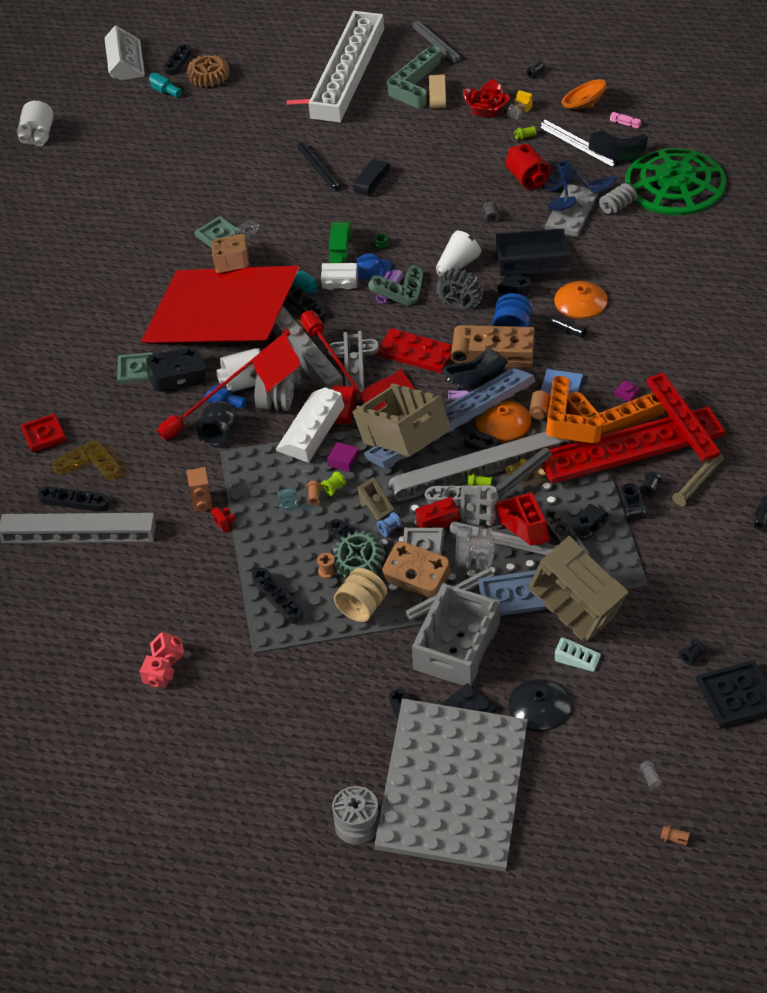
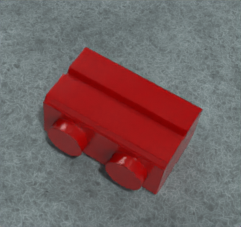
(437, 514)

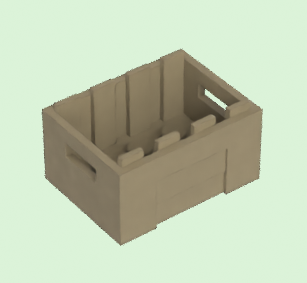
(405, 423)
(577, 589)

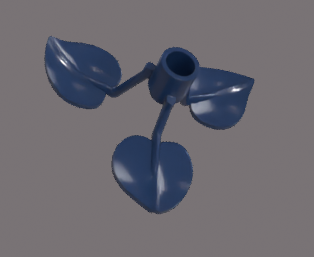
(566, 174)

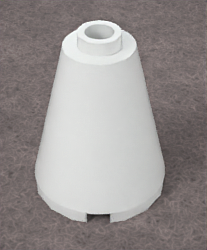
(458, 252)

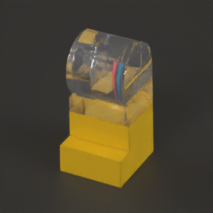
(520, 106)

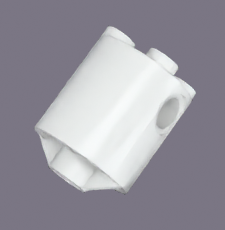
(35, 123)
(232, 363)

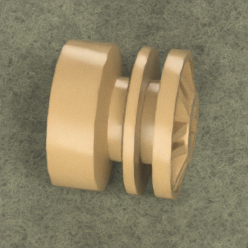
(360, 594)

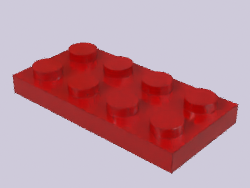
(415, 350)

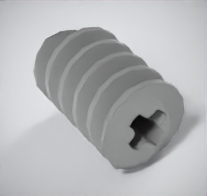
(618, 198)

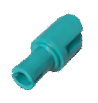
(164, 85)
(305, 282)

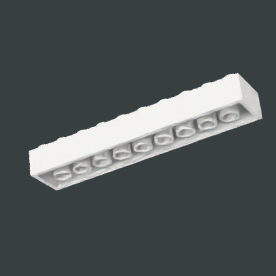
(346, 66)

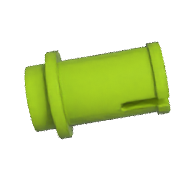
(525, 133)
(479, 480)

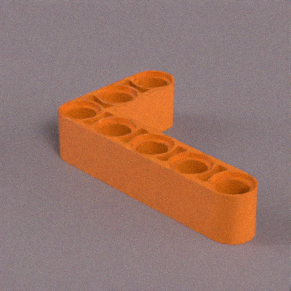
(619, 417)
(566, 425)

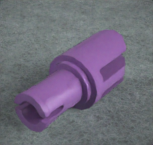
(395, 276)

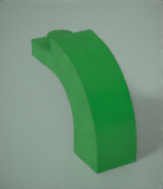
(338, 242)

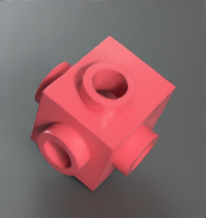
(168, 647)
(156, 671)

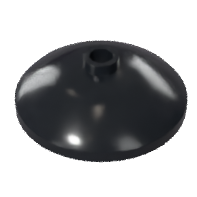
(544, 711)

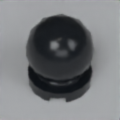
(217, 423)

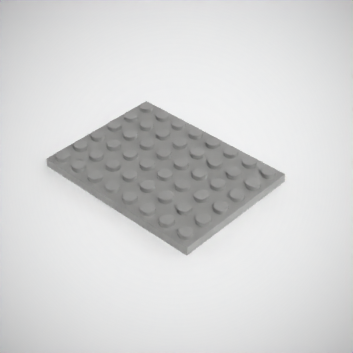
(452, 785)

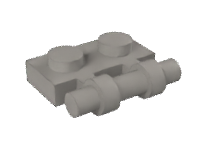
(471, 506)

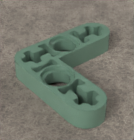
(402, 290)

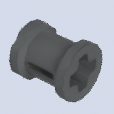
(491, 214)

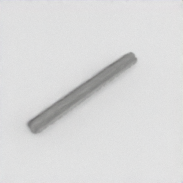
(508, 540)

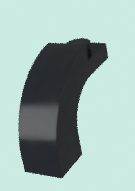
(617, 148)

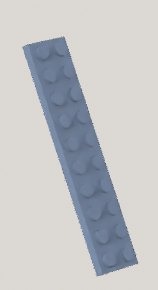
(466, 408)

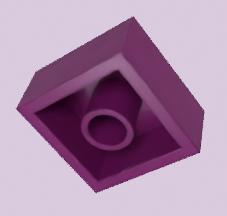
(343, 457)

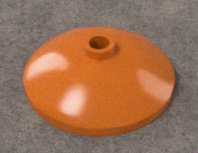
(584, 95)
(580, 299)
(505, 421)

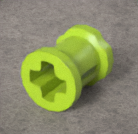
(333, 483)

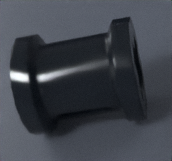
(651, 482)
(693, 651)

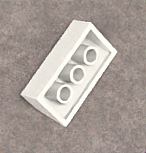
(123, 55)
(312, 424)

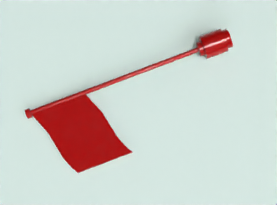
(315, 327)
(271, 365)

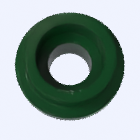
(381, 241)

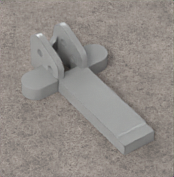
(354, 360)

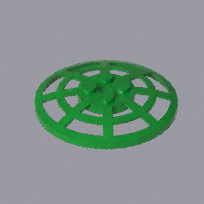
(683, 180)

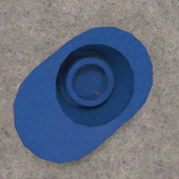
(371, 265)

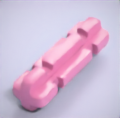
(625, 120)

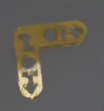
(92, 455)

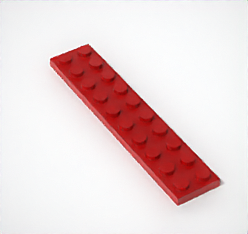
(624, 447)

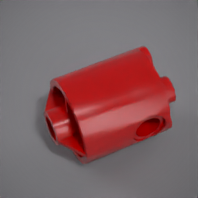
(527, 166)

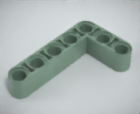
(402, 84)

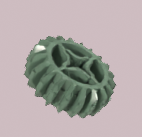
(362, 545)

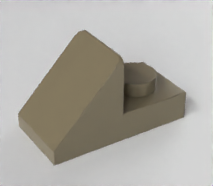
(373, 496)

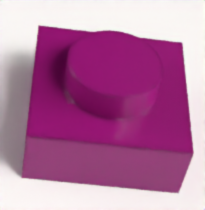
(627, 391)

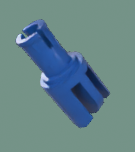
(227, 396)

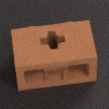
(199, 489)

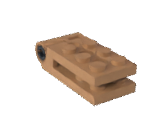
(512, 343)

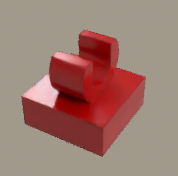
(222, 519)

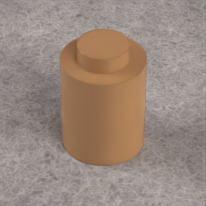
(539, 404)

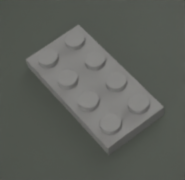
(575, 216)

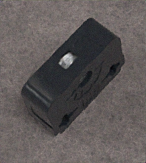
(175, 369)

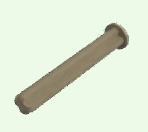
(681, 497)

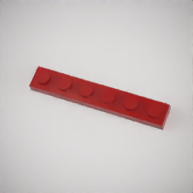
(683, 417)

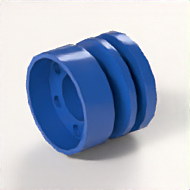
(513, 311)

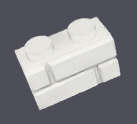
(339, 275)

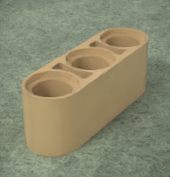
(437, 91)

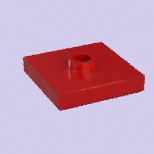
(43, 433)

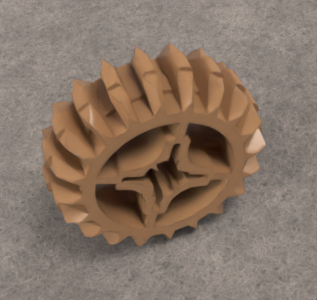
(208, 71)

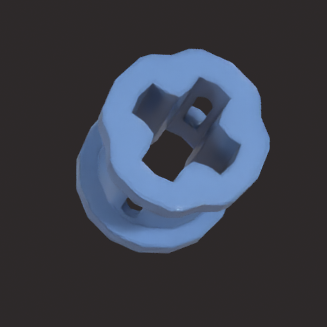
(389, 524)

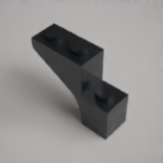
(471, 373)

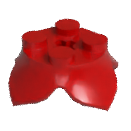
(488, 100)

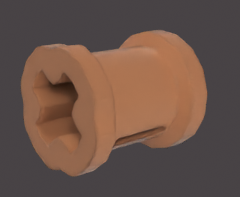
(326, 567)

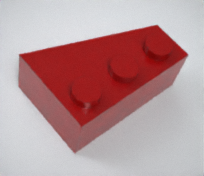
(523, 518)

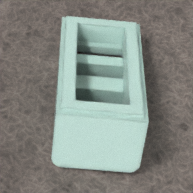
(567, 658)

